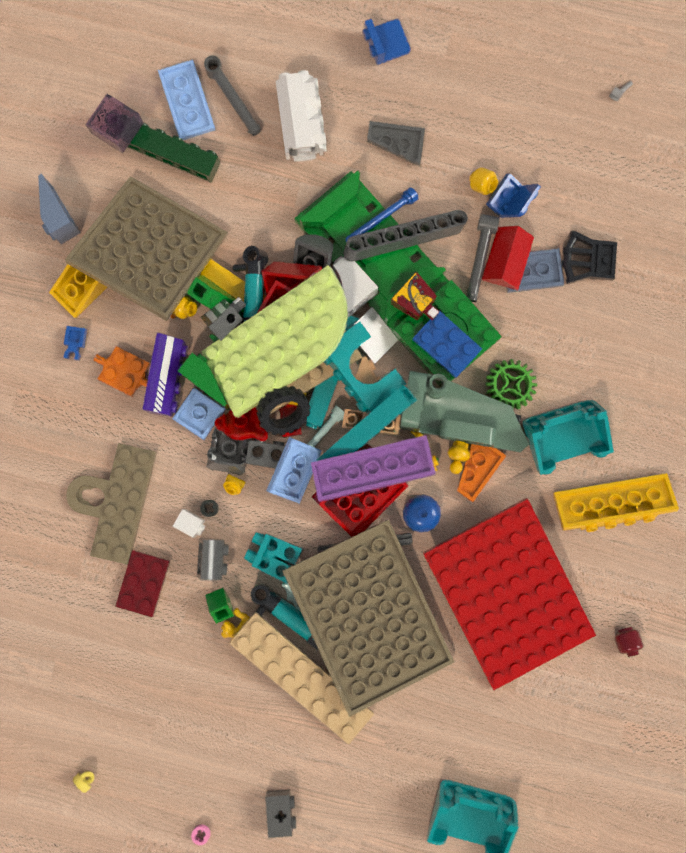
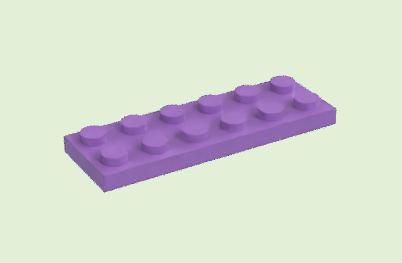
(373, 468)

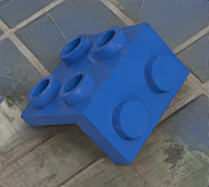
(386, 40)
(512, 197)

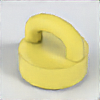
(81, 782)

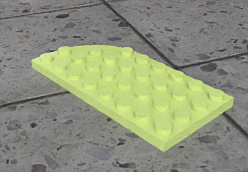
(280, 342)

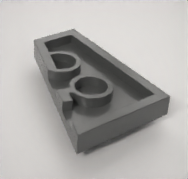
(398, 139)

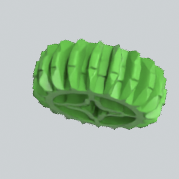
(506, 377)

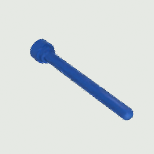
(409, 197)

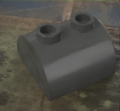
(313, 251)
(210, 559)

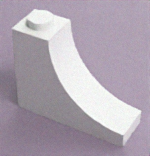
(355, 283)

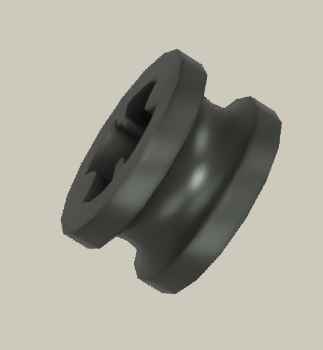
(215, 507)

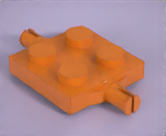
(123, 371)

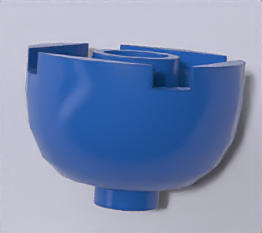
(421, 513)

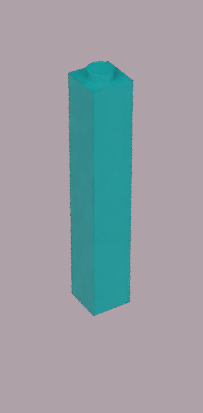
(324, 393)
(372, 424)

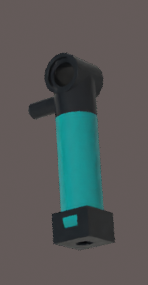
(253, 280)
(282, 611)

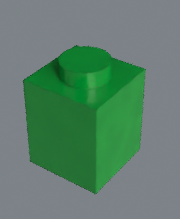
(219, 605)

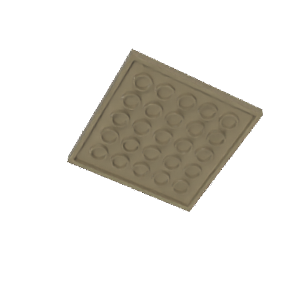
(147, 248)

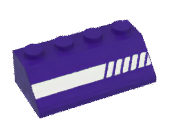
(164, 376)

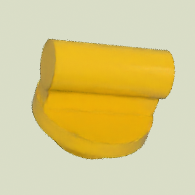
(233, 485)

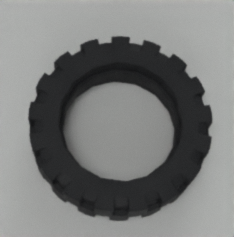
(289, 423)

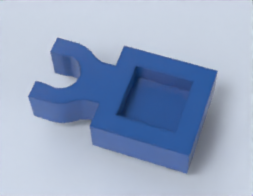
(74, 339)

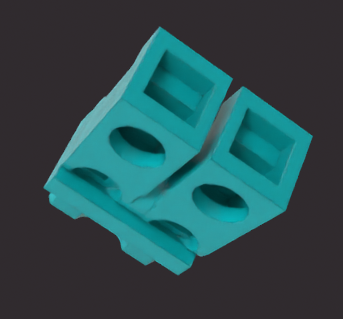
(270, 550)

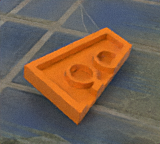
(478, 470)

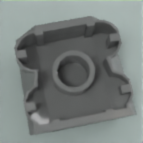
(227, 454)

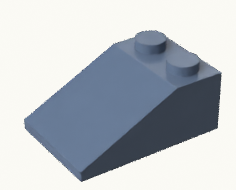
(54, 213)

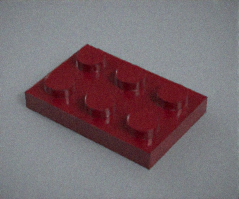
(142, 583)

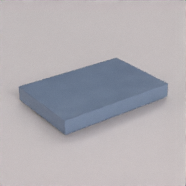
(541, 271)

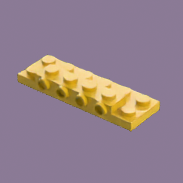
(615, 503)

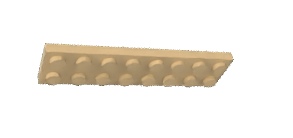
(297, 676)

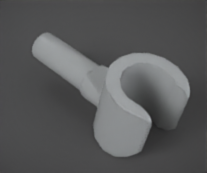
(617, 93)

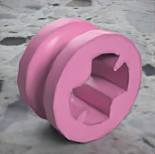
(198, 841)

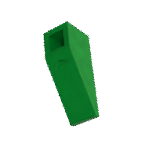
(209, 293)

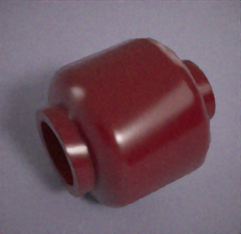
(629, 641)

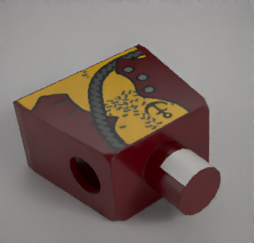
(416, 299)

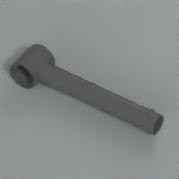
(231, 94)
(487, 225)

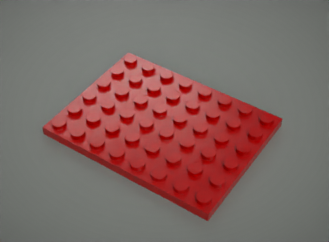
(509, 594)

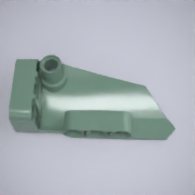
(461, 414)

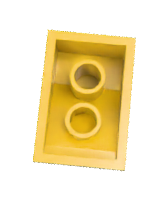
(76, 290)

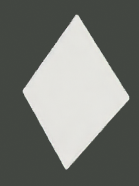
(382, 336)

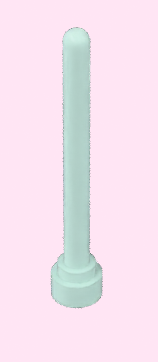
(336, 415)

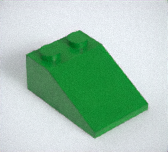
(200, 374)

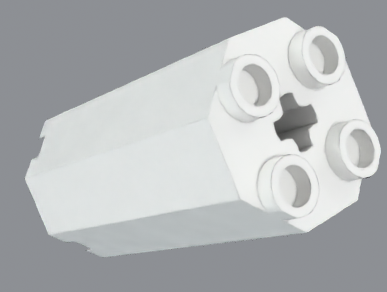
(301, 116)

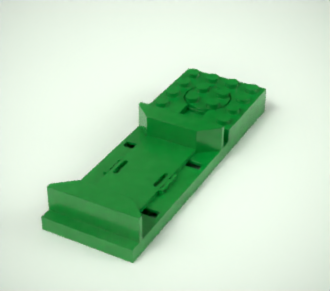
(341, 213)

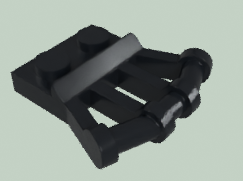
(602, 258)

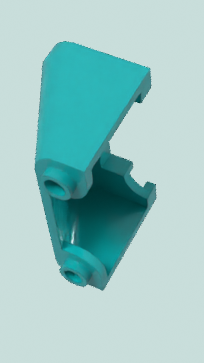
(568, 434)
(473, 817)

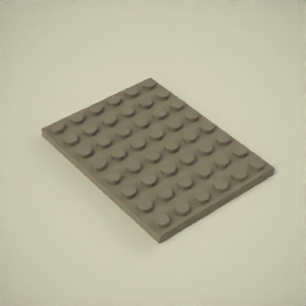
(368, 617)

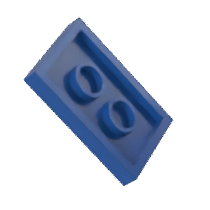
(447, 344)

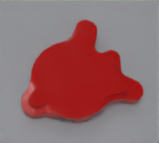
(241, 427)

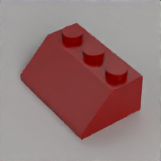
(288, 274)

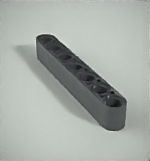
(412, 229)

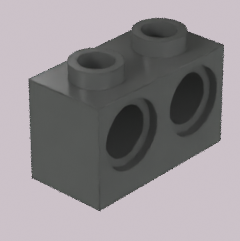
(265, 459)

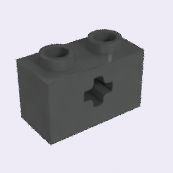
(280, 825)

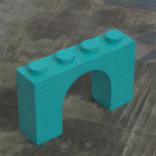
(367, 395)

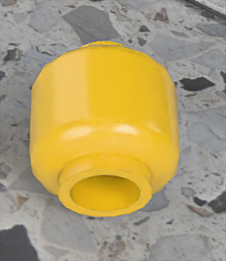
(483, 181)

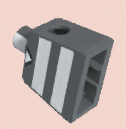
(224, 317)

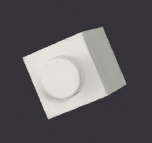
(189, 523)

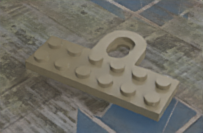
(122, 502)

